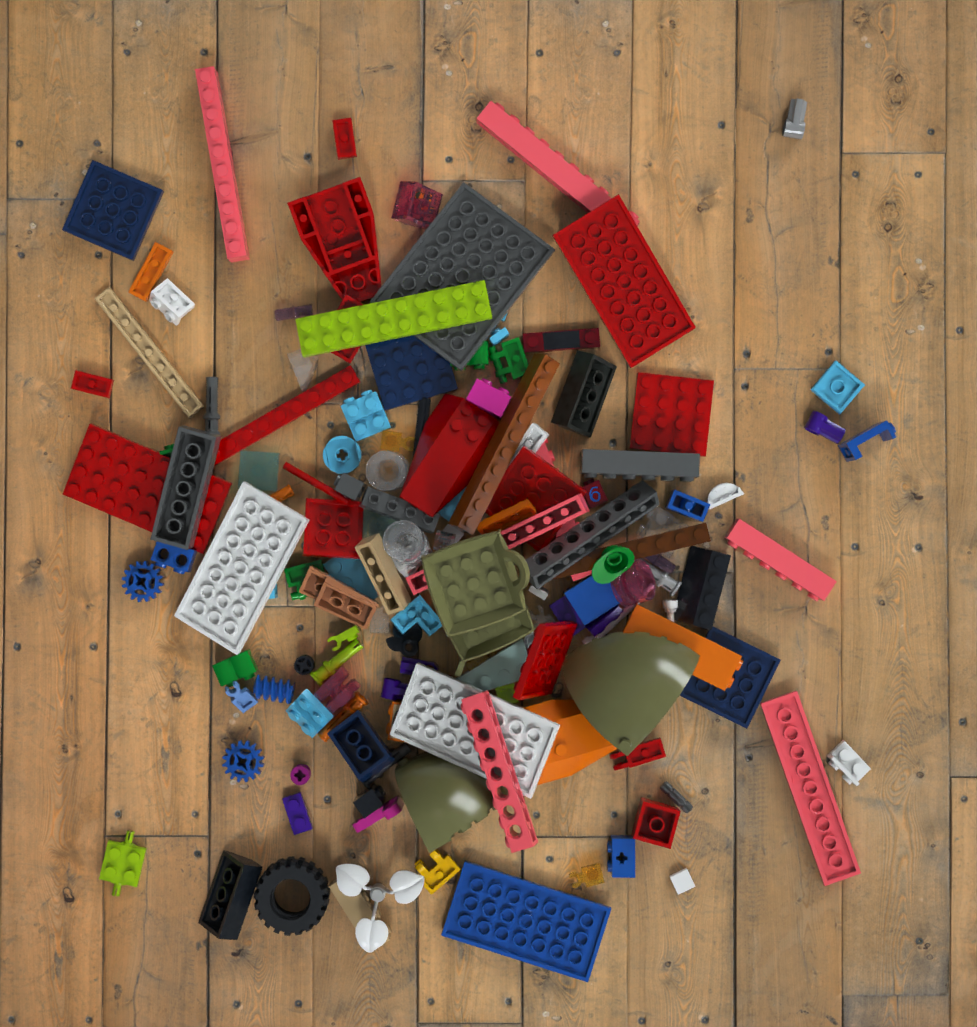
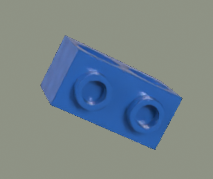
(173, 558)

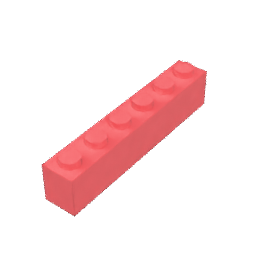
(780, 560)

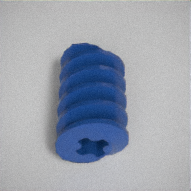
(273, 689)

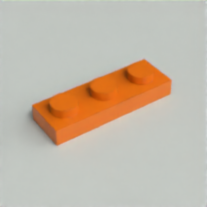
(151, 271)
(507, 517)

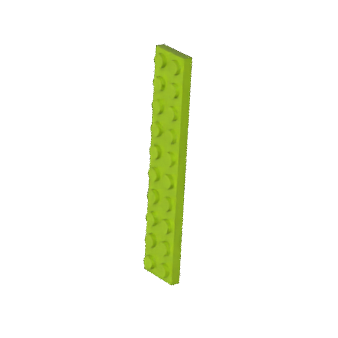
(393, 318)

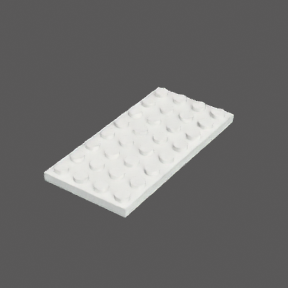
(241, 567)
(435, 723)

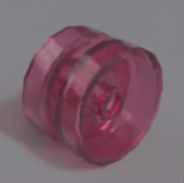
(634, 585)
(339, 693)

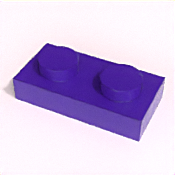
(565, 612)
(599, 624)
(297, 813)

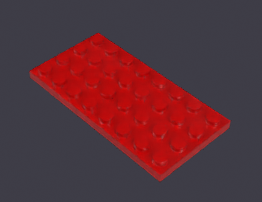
(624, 281)
(129, 482)

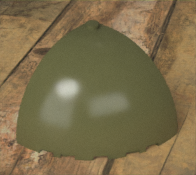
(627, 683)
(442, 797)

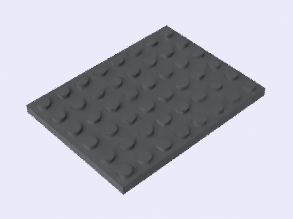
(462, 246)

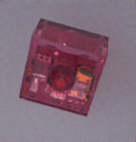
(416, 204)

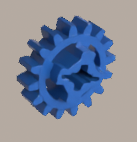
(137, 574)
(246, 767)

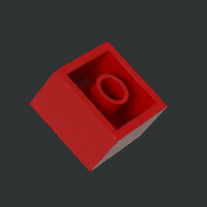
(655, 823)

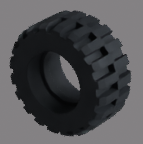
(278, 917)

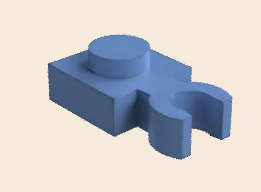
(243, 698)

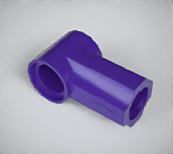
(820, 425)
(408, 665)
(393, 689)

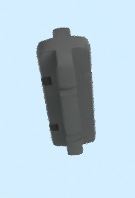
(676, 797)

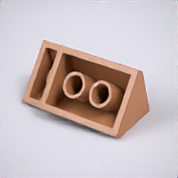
(338, 598)

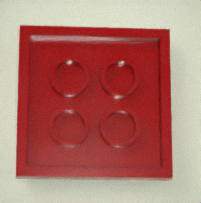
(332, 528)

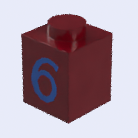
(595, 493)

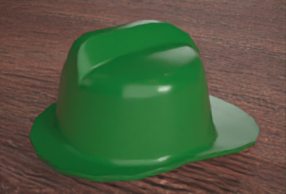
(612, 563)

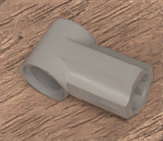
(794, 124)

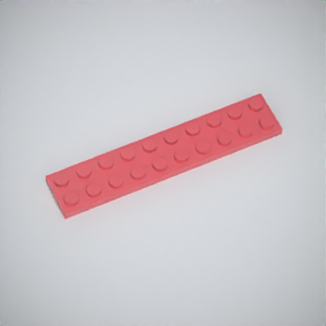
(810, 788)

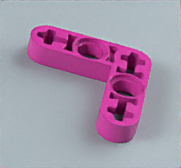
(388, 810)

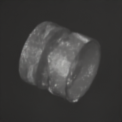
(377, 473)
(398, 535)

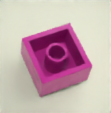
(488, 398)

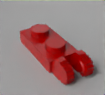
(642, 754)

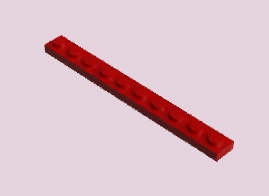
(286, 413)

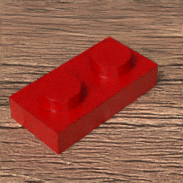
(344, 138)
(92, 384)

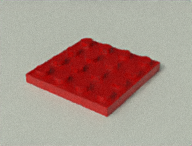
(671, 414)
(538, 482)
(544, 659)

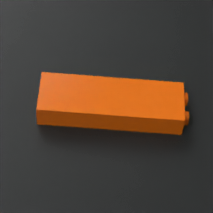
(715, 662)

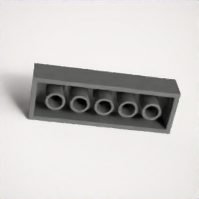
(639, 463)
(185, 487)

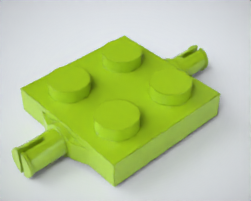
(122, 863)

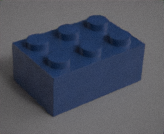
(361, 746)

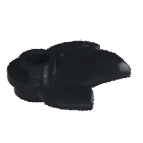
(399, 641)

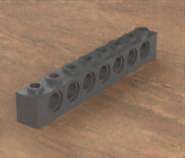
(591, 533)

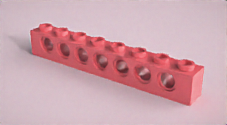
(502, 760)

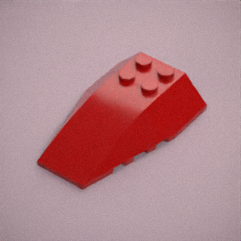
(341, 237)
(447, 453)

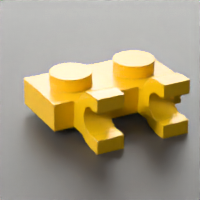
(440, 873)

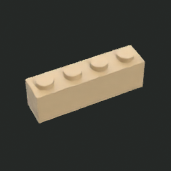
(383, 574)
(356, 906)

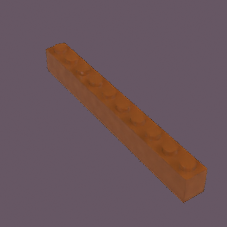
(504, 443)

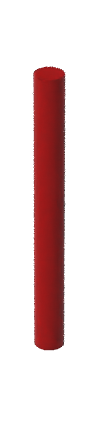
(316, 483)

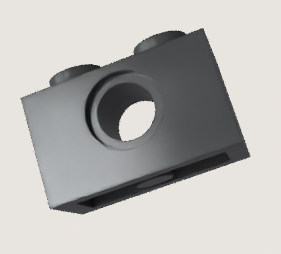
(349, 486)

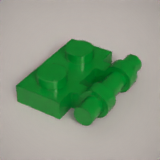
(515, 359)
(296, 575)

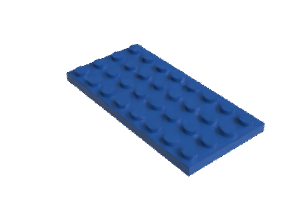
(526, 921)

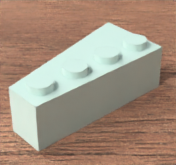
(499, 669)

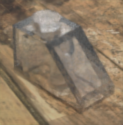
(303, 368)

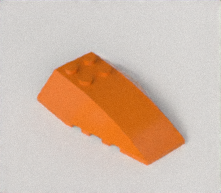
(576, 742)

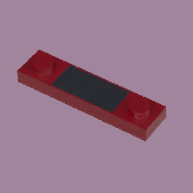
(561, 340)

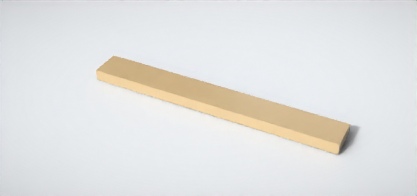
(149, 352)

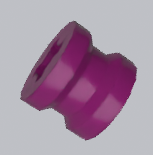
(300, 770)

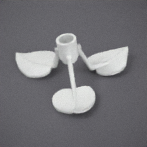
(353, 878)

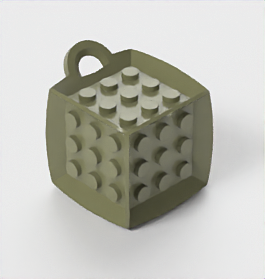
(476, 582)
(491, 638)

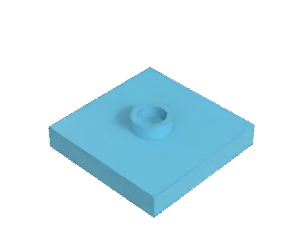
(837, 387)

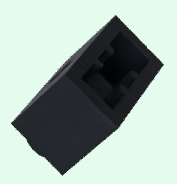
(370, 800)

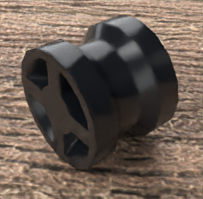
(302, 667)

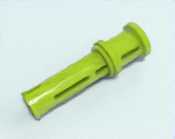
(329, 667)

